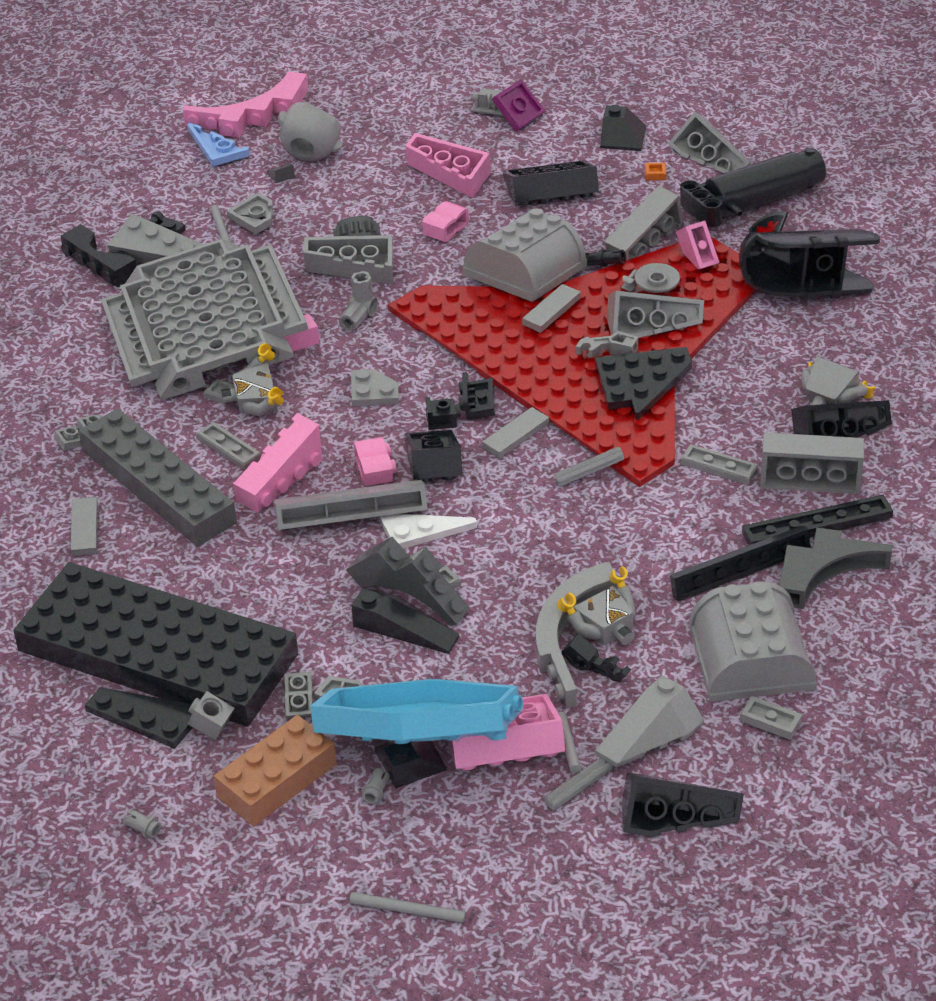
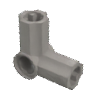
(361, 302)

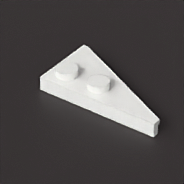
(418, 529)

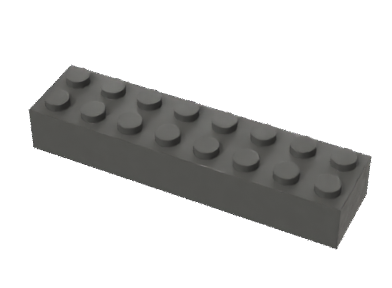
(158, 477)

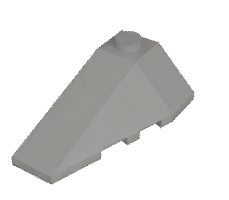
(707, 145)
(651, 314)
(656, 718)

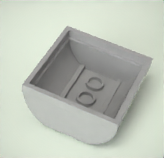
(527, 255)
(750, 642)

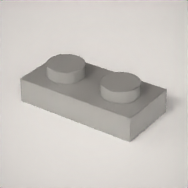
(771, 717)

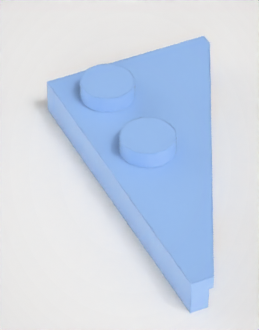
(216, 147)

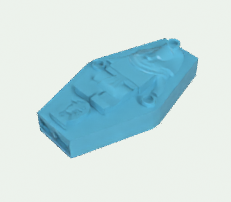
(418, 710)

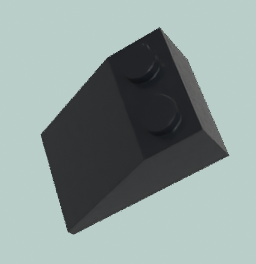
(433, 455)

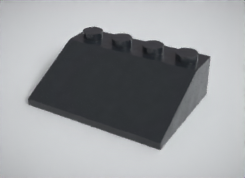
(551, 181)

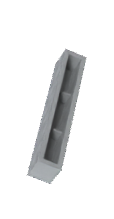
(350, 504)

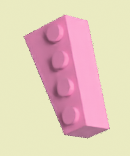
(449, 163)
(280, 465)

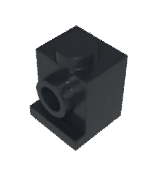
(442, 413)

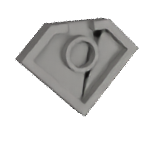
(253, 213)
(373, 388)

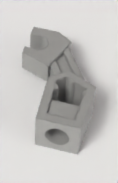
(617, 344)

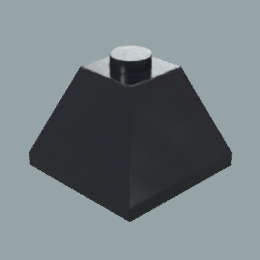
(621, 129)
(410, 761)

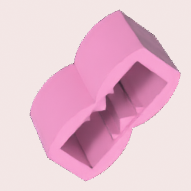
(445, 221)
(374, 461)

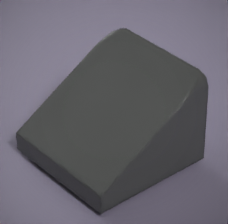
(282, 173)

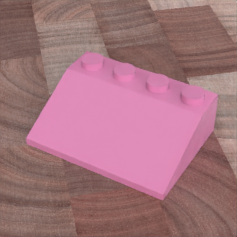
(531, 734)

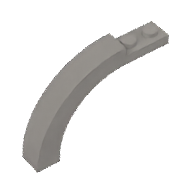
(553, 621)

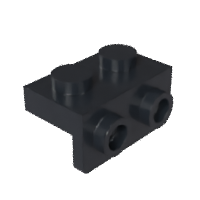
(477, 398)

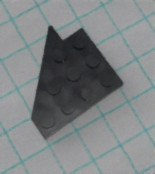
(641, 377)

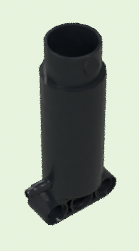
(752, 186)

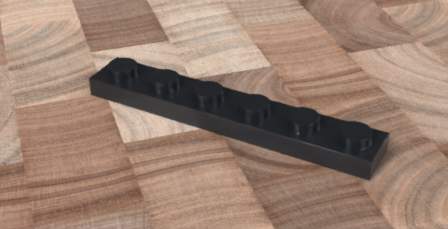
(830, 517)
(736, 563)

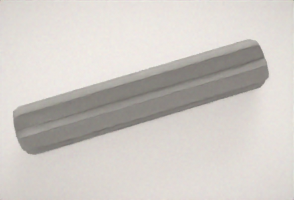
(589, 466)
(577, 783)

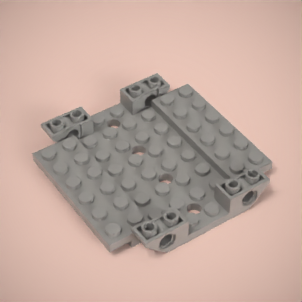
(163, 324)

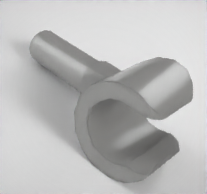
(630, 283)

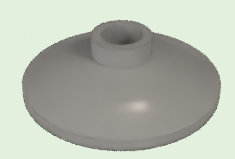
(657, 277)

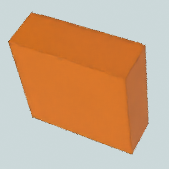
(655, 171)

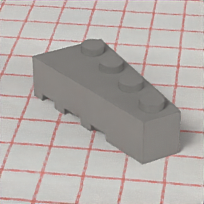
(647, 222)
(148, 240)
(349, 255)

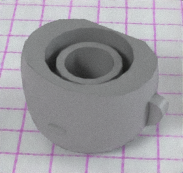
(309, 132)

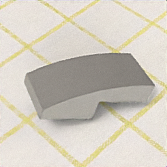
(69, 437)
(298, 694)

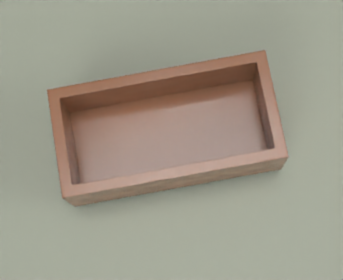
(275, 770)

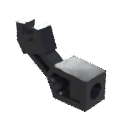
(586, 657)

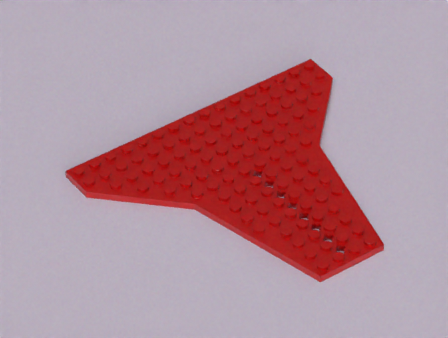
(543, 367)

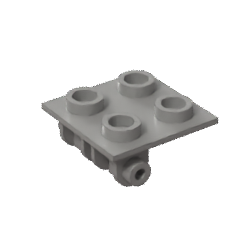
(483, 102)

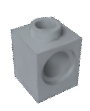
(207, 724)

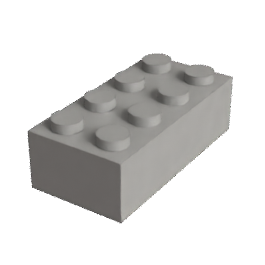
(812, 463)

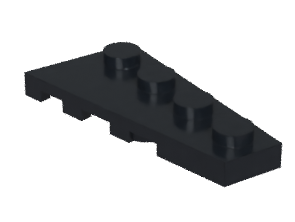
(146, 715)

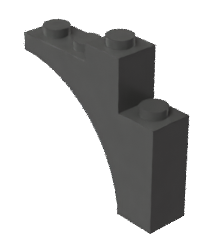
(830, 556)
(414, 574)

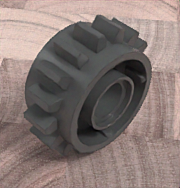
(357, 227)

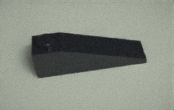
(842, 419)
(400, 620)
(666, 805)

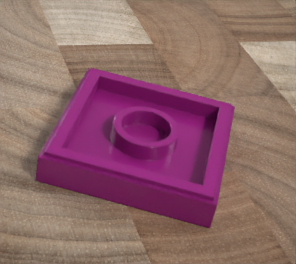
(518, 105)

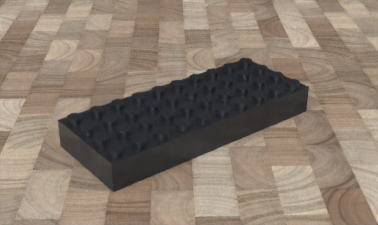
(156, 641)

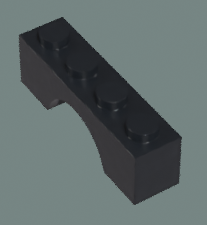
(112, 266)

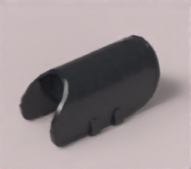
(804, 262)

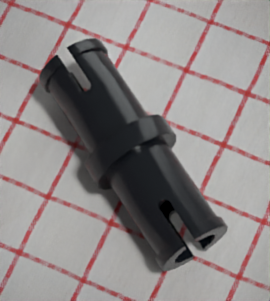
(605, 257)

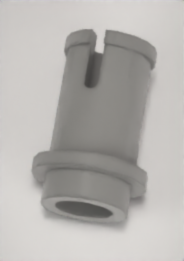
(374, 789)
(147, 826)

